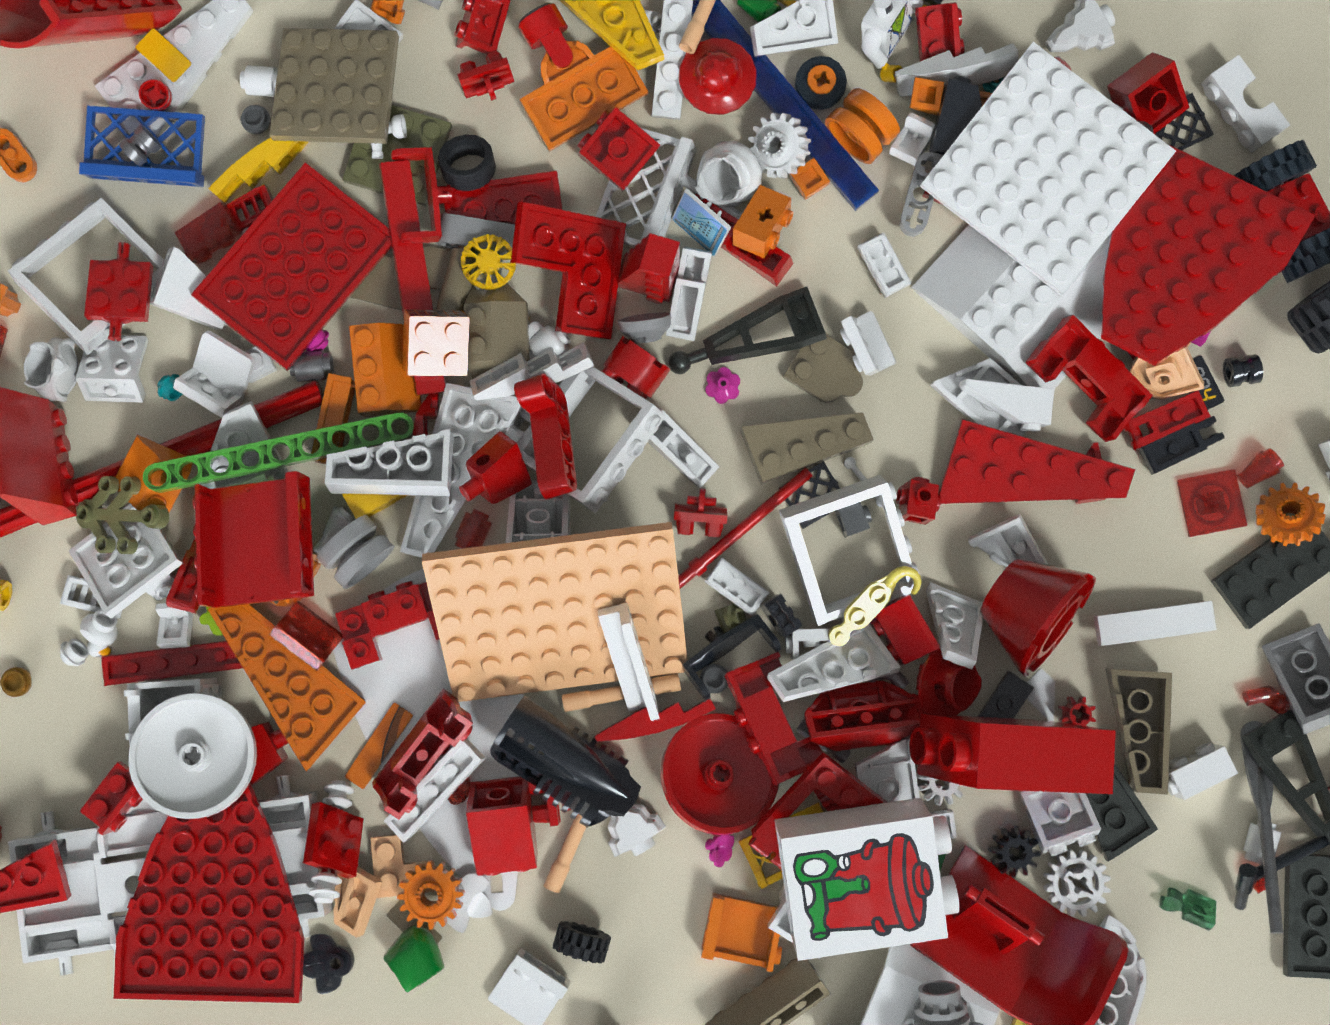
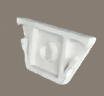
(970, 407)

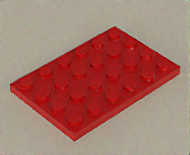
(295, 266)

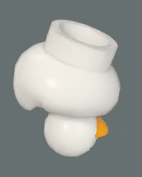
(100, 633)

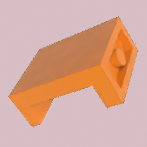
(740, 932)

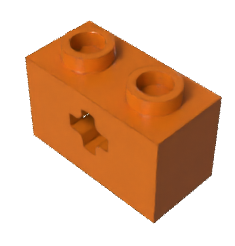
(762, 221)

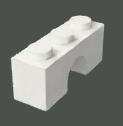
(1252, 125)

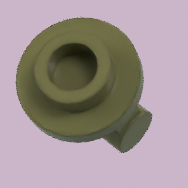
(730, 617)

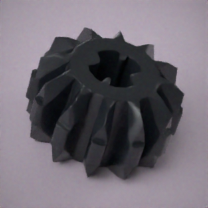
(1019, 841)

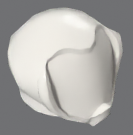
(728, 174)
(52, 368)

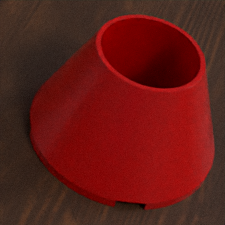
(1034, 608)

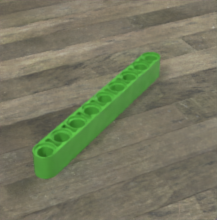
(265, 448)

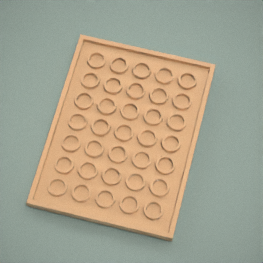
(529, 609)

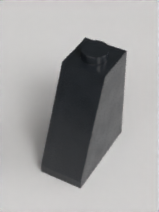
(957, 108)

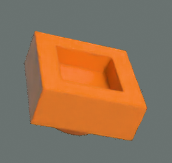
(810, 179)

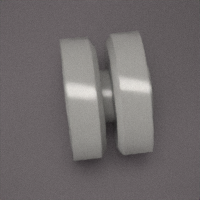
(355, 551)

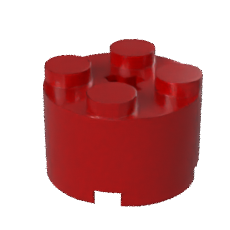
(636, 366)

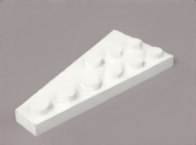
(198, 39)
(471, 426)

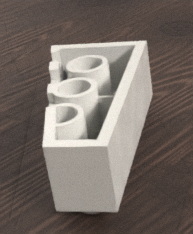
(394, 468)

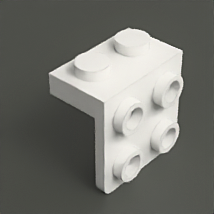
(217, 376)

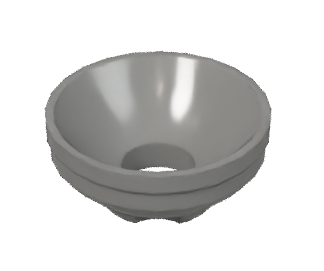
(645, 327)

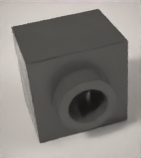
(853, 519)

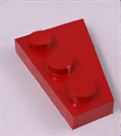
(34, 880)

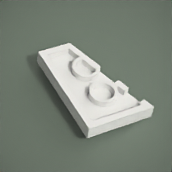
(796, 28)
(956, 624)

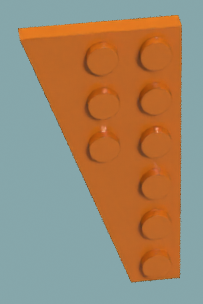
(304, 702)

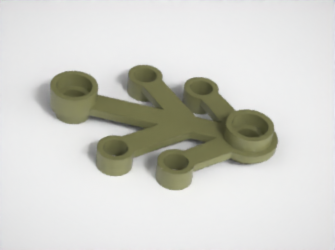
(91, 514)

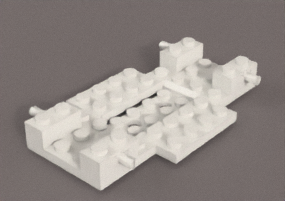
(98, 889)

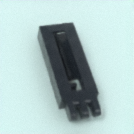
(781, 614)

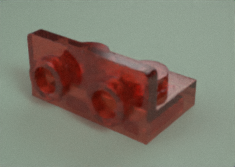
(208, 233)
(306, 635)

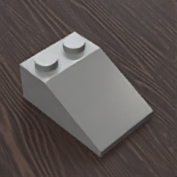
(1303, 674)

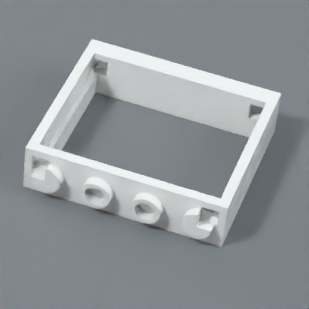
(48, 249)
(625, 450)
(832, 501)

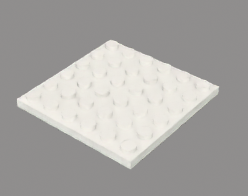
(1047, 168)

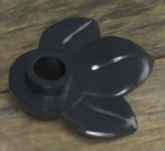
(322, 963)

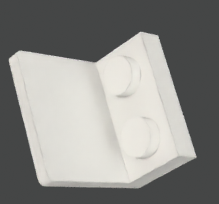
(113, 371)
(529, 989)

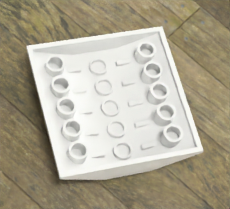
(1007, 306)

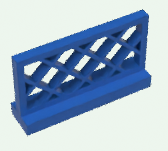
(149, 172)

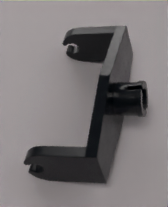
(722, 644)

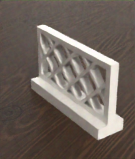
(668, 190)

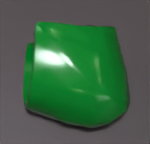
(414, 957)

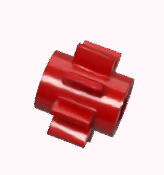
(1086, 711)

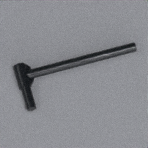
(1250, 874)

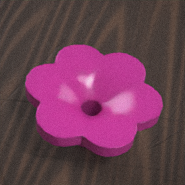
(720, 392)
(720, 849)

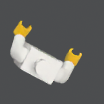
(883, 30)

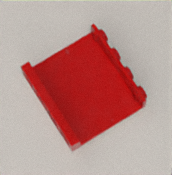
(253, 542)

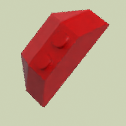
(862, 716)

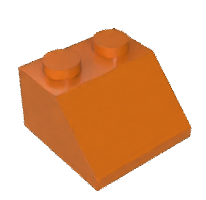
(141, 455)

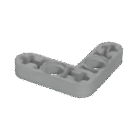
(917, 178)

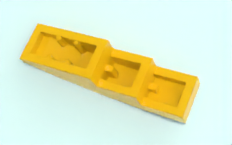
(255, 165)

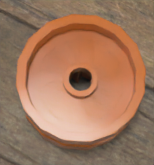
(863, 125)

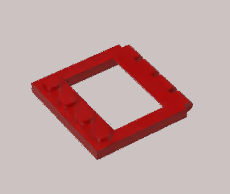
(829, 779)

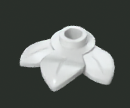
(475, 902)

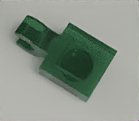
(1194, 907)

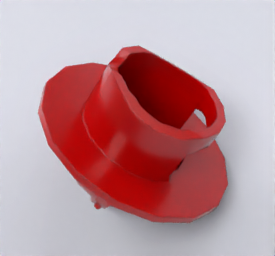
(717, 76)
(945, 686)

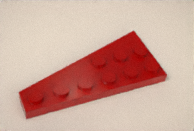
(1011, 468)

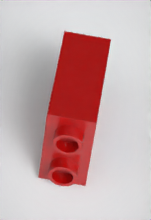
(1014, 754)

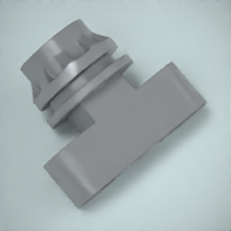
(941, 1005)

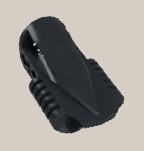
(570, 768)

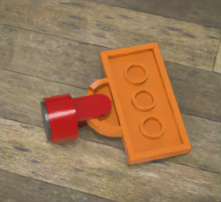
(574, 80)

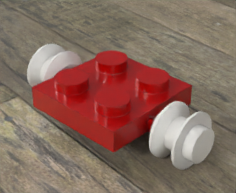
(332, 841)

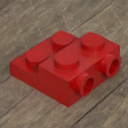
(617, 148)

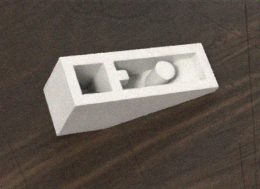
(1016, 403)
(682, 452)

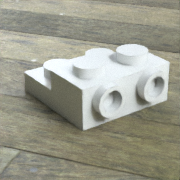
(1060, 819)

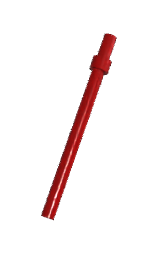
(698, 565)

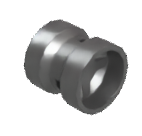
(140, 145)

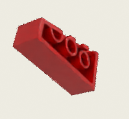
(651, 268)

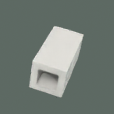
(1199, 771)

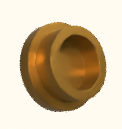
(16, 682)

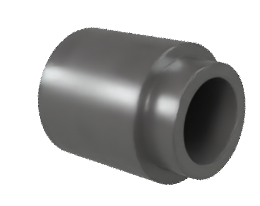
(312, 366)

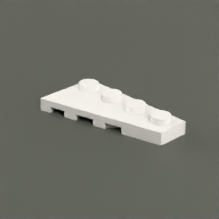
(834, 666)

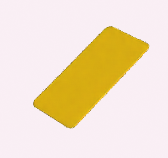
(163, 55)

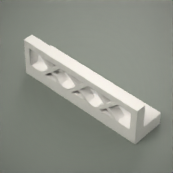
(628, 659)

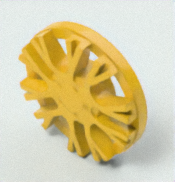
(487, 262)

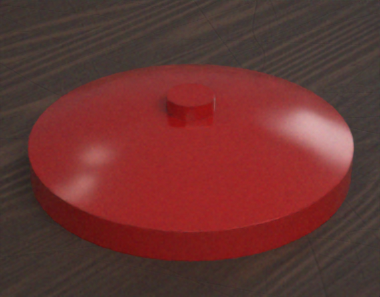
(715, 777)

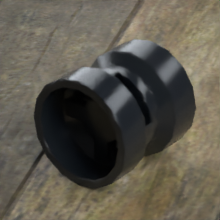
(1243, 370)

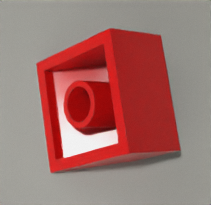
(1151, 91)
(904, 630)

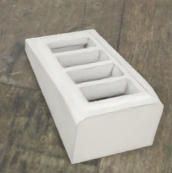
(69, 591)

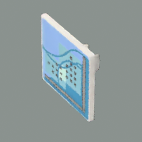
(701, 222)

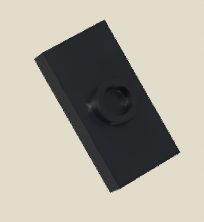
(1007, 697)

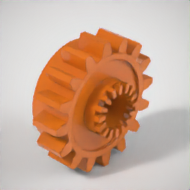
(1294, 529)
(422, 908)

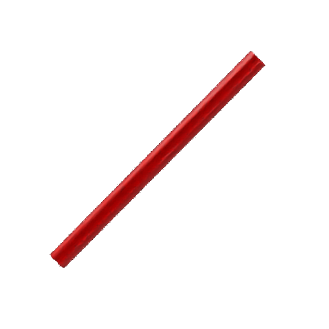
(191, 443)

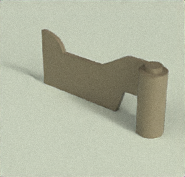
(443, 275)

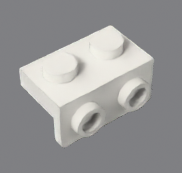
(868, 343)

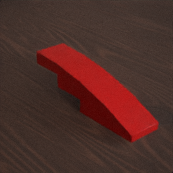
(639, 722)

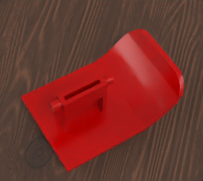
(1025, 949)

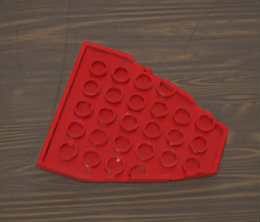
(1192, 256)
(212, 915)

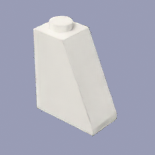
(174, 289)

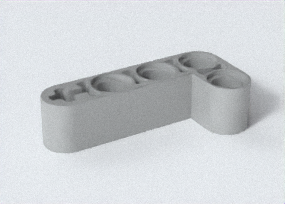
(461, 229)

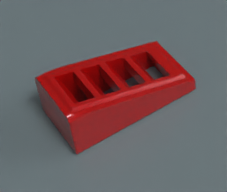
(251, 197)

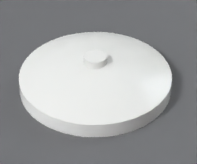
(192, 756)

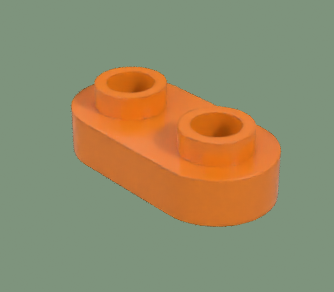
(15, 157)

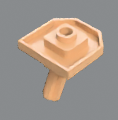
(1171, 377)

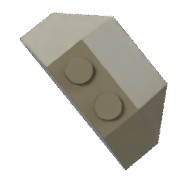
(495, 327)

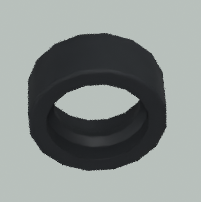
(462, 146)

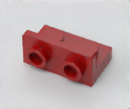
(481, 24)
(939, 30)
(112, 800)

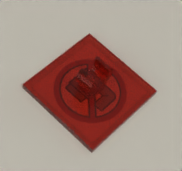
(1211, 503)

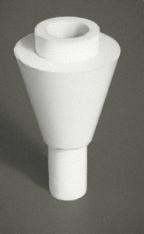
(338, 520)

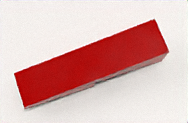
(772, 267)

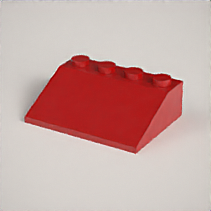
(35, 458)

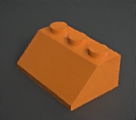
(378, 370)

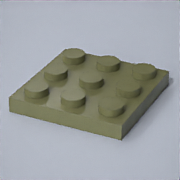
(421, 132)

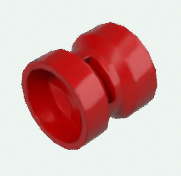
(150, 95)

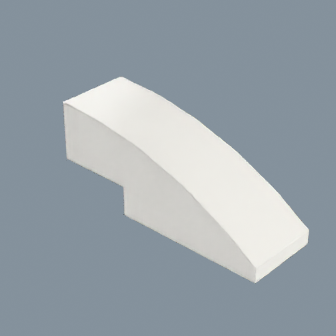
(689, 293)

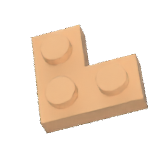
(390, 864)

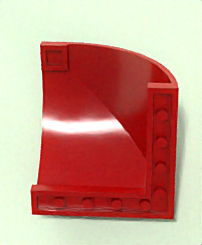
(75, 21)

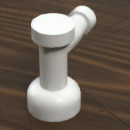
(398, 128)

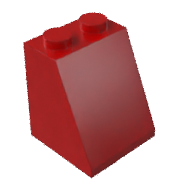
(501, 826)

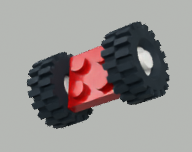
(1284, 177)

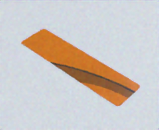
(378, 746)

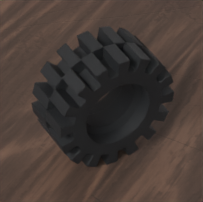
(581, 942)

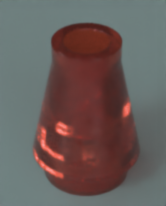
(1262, 467)

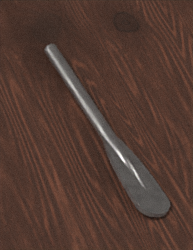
(1262, 794)

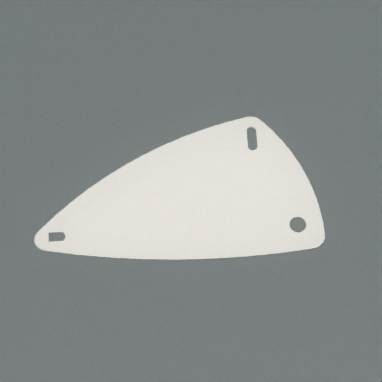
(413, 677)

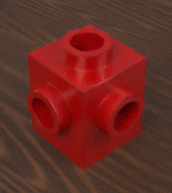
(918, 500)

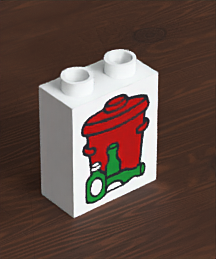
(865, 878)

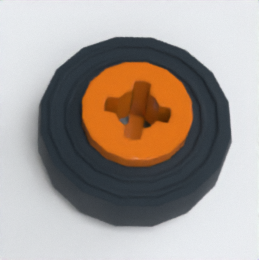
(818, 93)

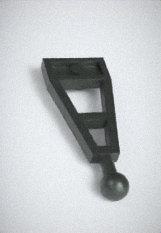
(801, 317)
(1273, 738)

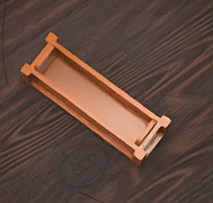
(335, 408)

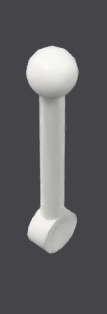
(850, 463)

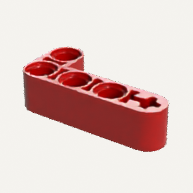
(550, 434)

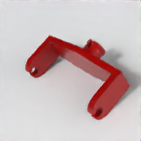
(435, 194)

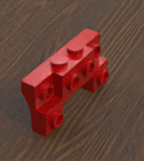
(1095, 372)
(382, 616)
(766, 722)
(433, 734)

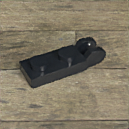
(1178, 446)

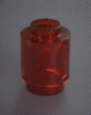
(473, 530)

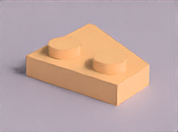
(356, 902)

